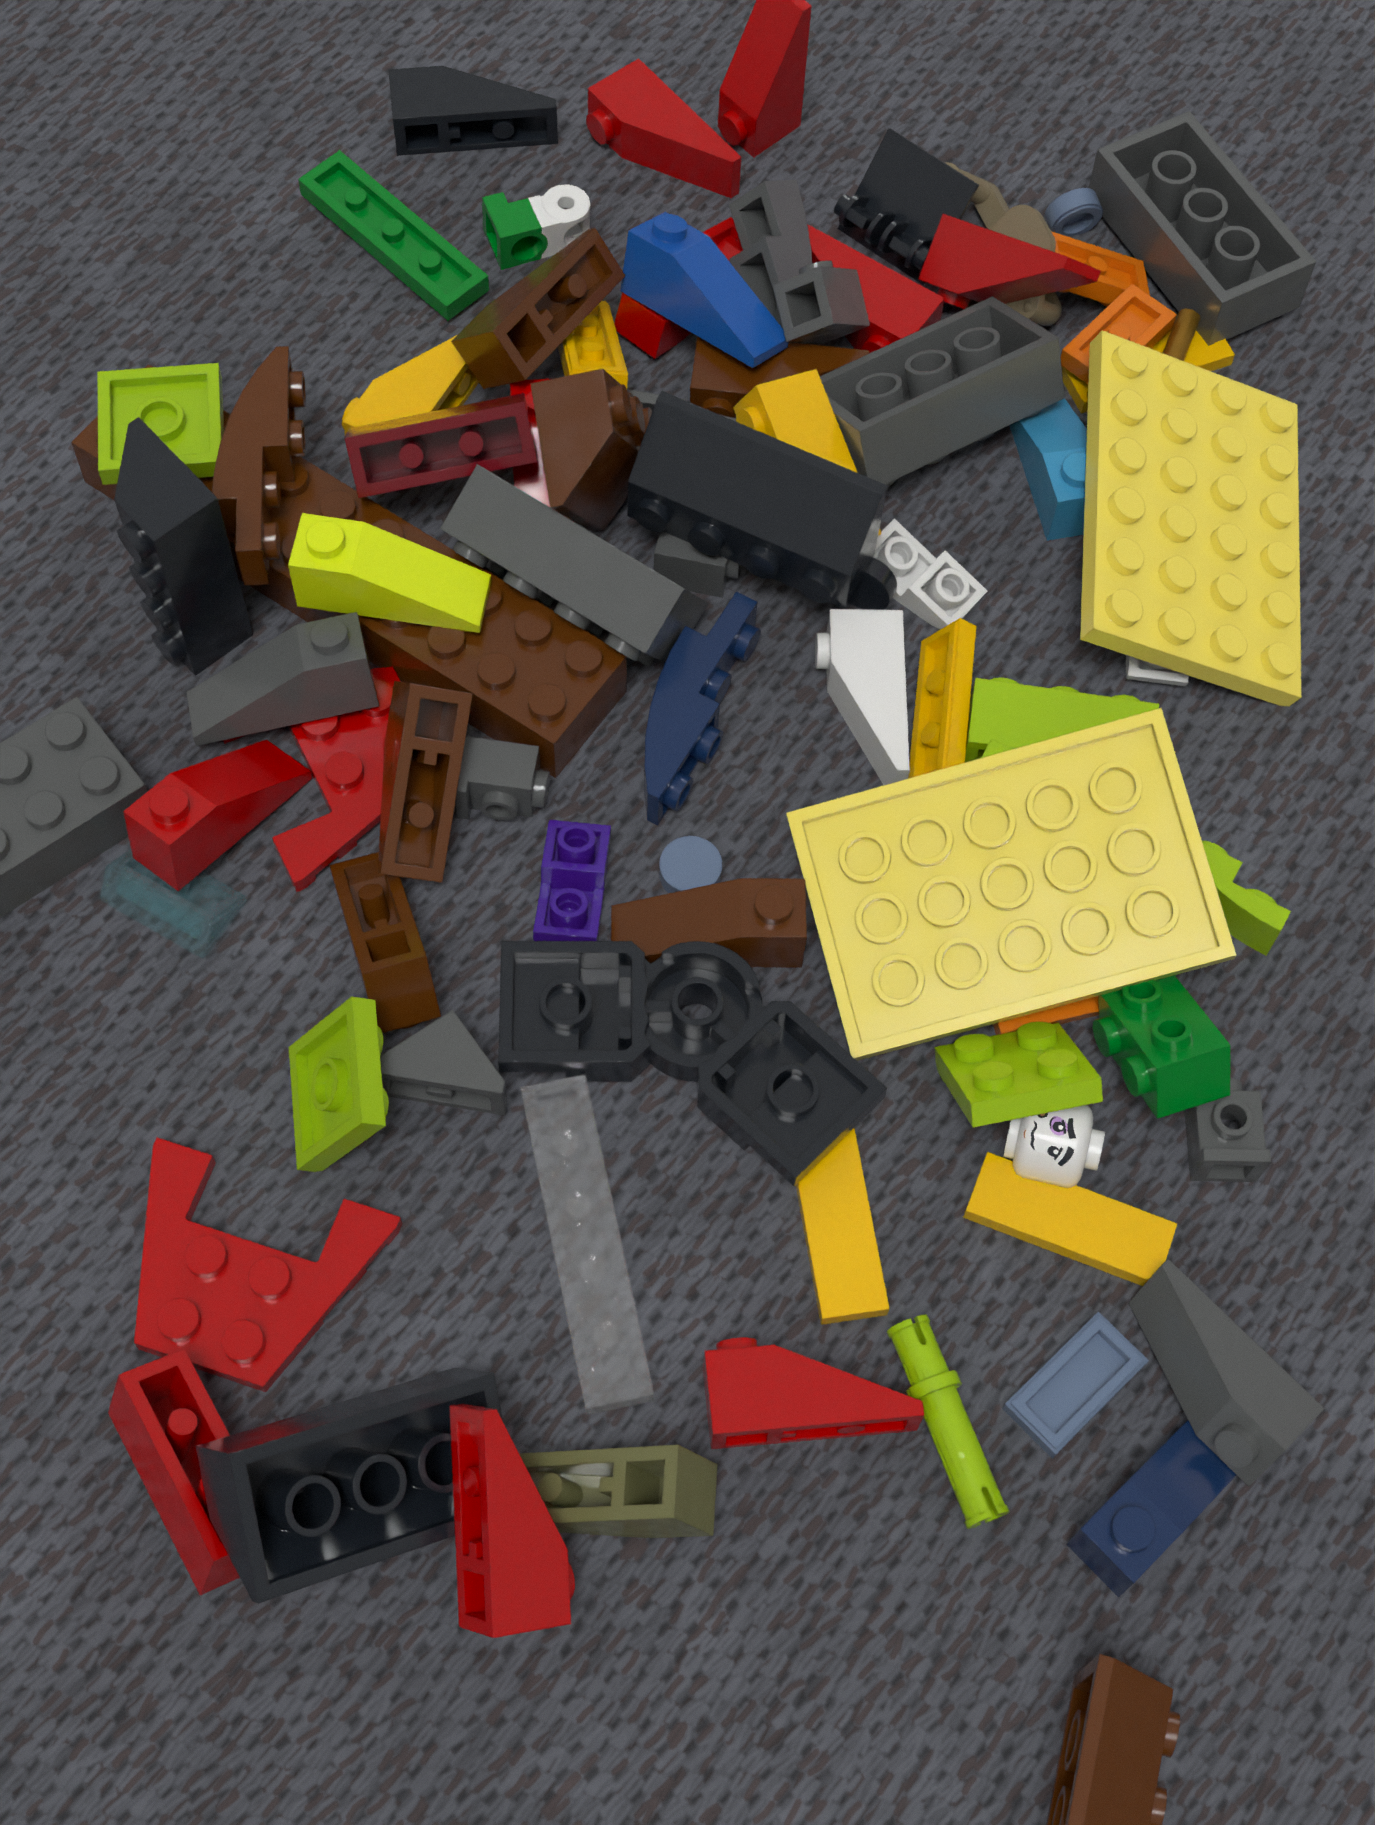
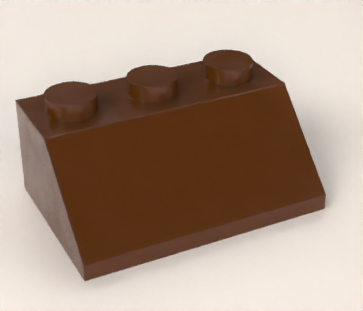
(588, 444)
(1113, 1748)

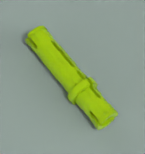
(947, 1421)

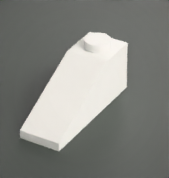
(868, 683)

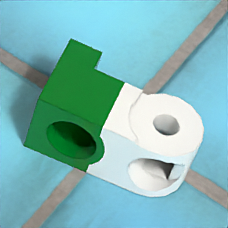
(534, 225)

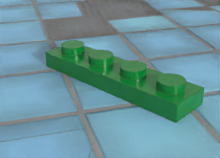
(394, 235)

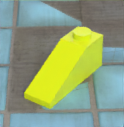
(383, 576)

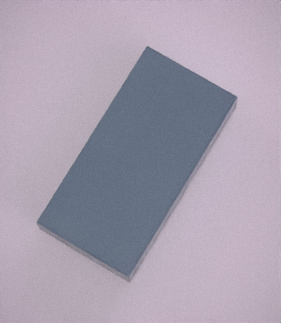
(1075, 1385)

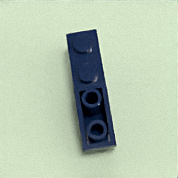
(687, 704)

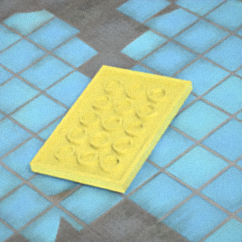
(1191, 522)
(1009, 885)

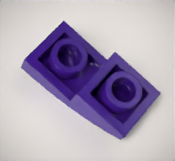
(572, 881)

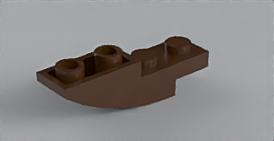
(257, 456)

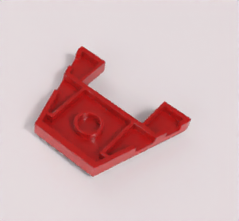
(348, 769)
(232, 1300)

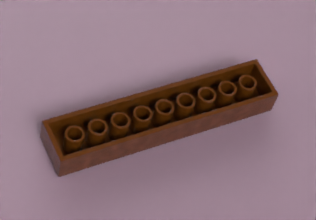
(527, 668)

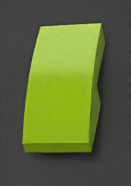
(1249, 913)

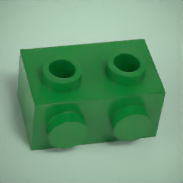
(1164, 1045)

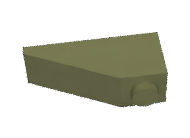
(627, 1491)

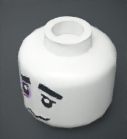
(1055, 1146)

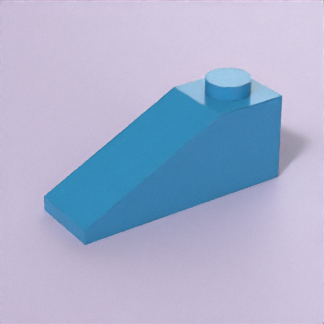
(1055, 467)

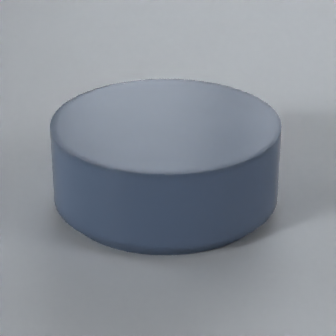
(1074, 212)
(689, 864)

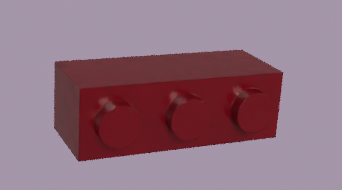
(440, 445)

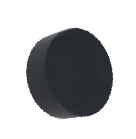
(875, 587)

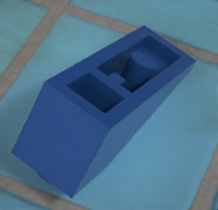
(698, 288)

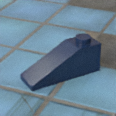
(1151, 1510)

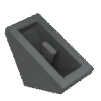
(444, 1068)

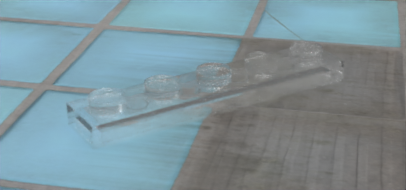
(586, 1246)

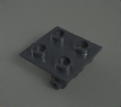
(903, 203)

